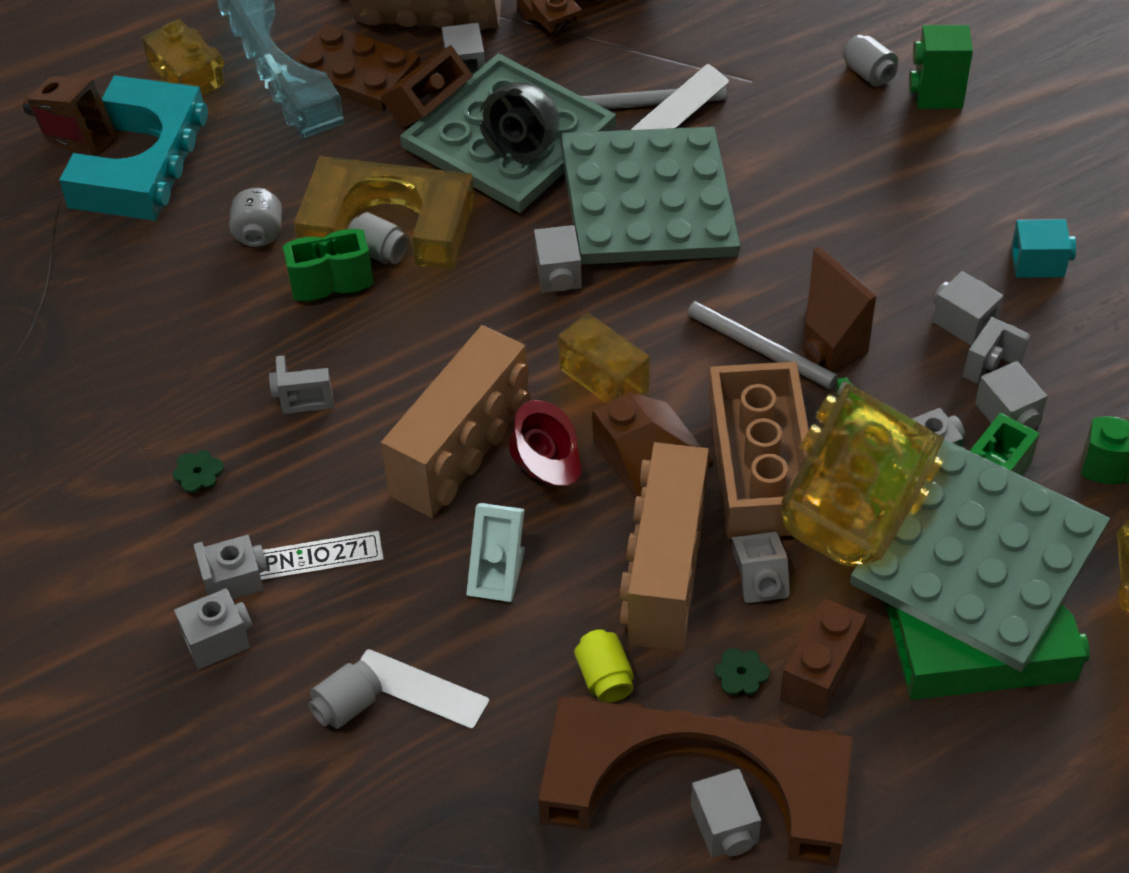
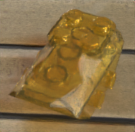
(859, 477)

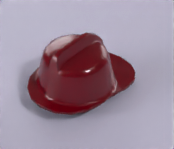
(545, 444)

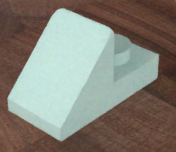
(495, 552)

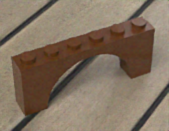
(604, 741)

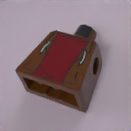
(71, 115)

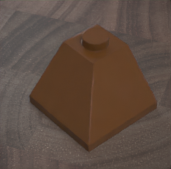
(837, 314)
(627, 431)

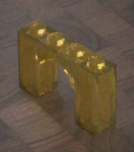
(347, 186)

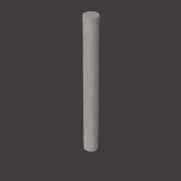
(642, 99)
(761, 344)

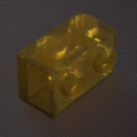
(183, 57)
(602, 360)

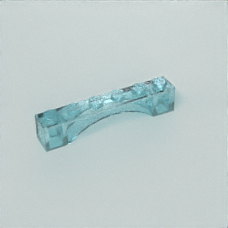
(305, 93)

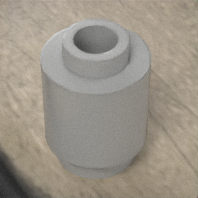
(870, 60)
(384, 239)
(344, 694)

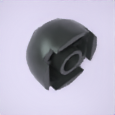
(519, 121)

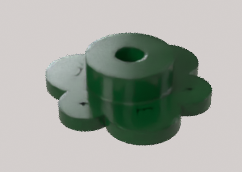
(197, 471)
(735, 663)

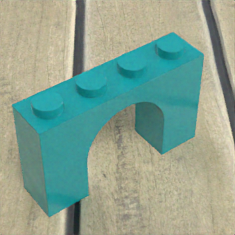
(143, 182)

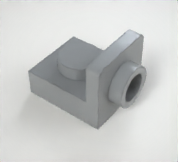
(995, 343)
(301, 389)
(762, 566)

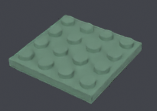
(454, 142)
(648, 195)
(985, 556)

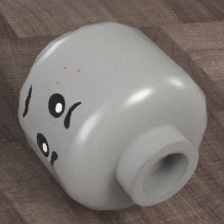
(253, 215)

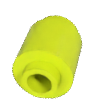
(604, 666)

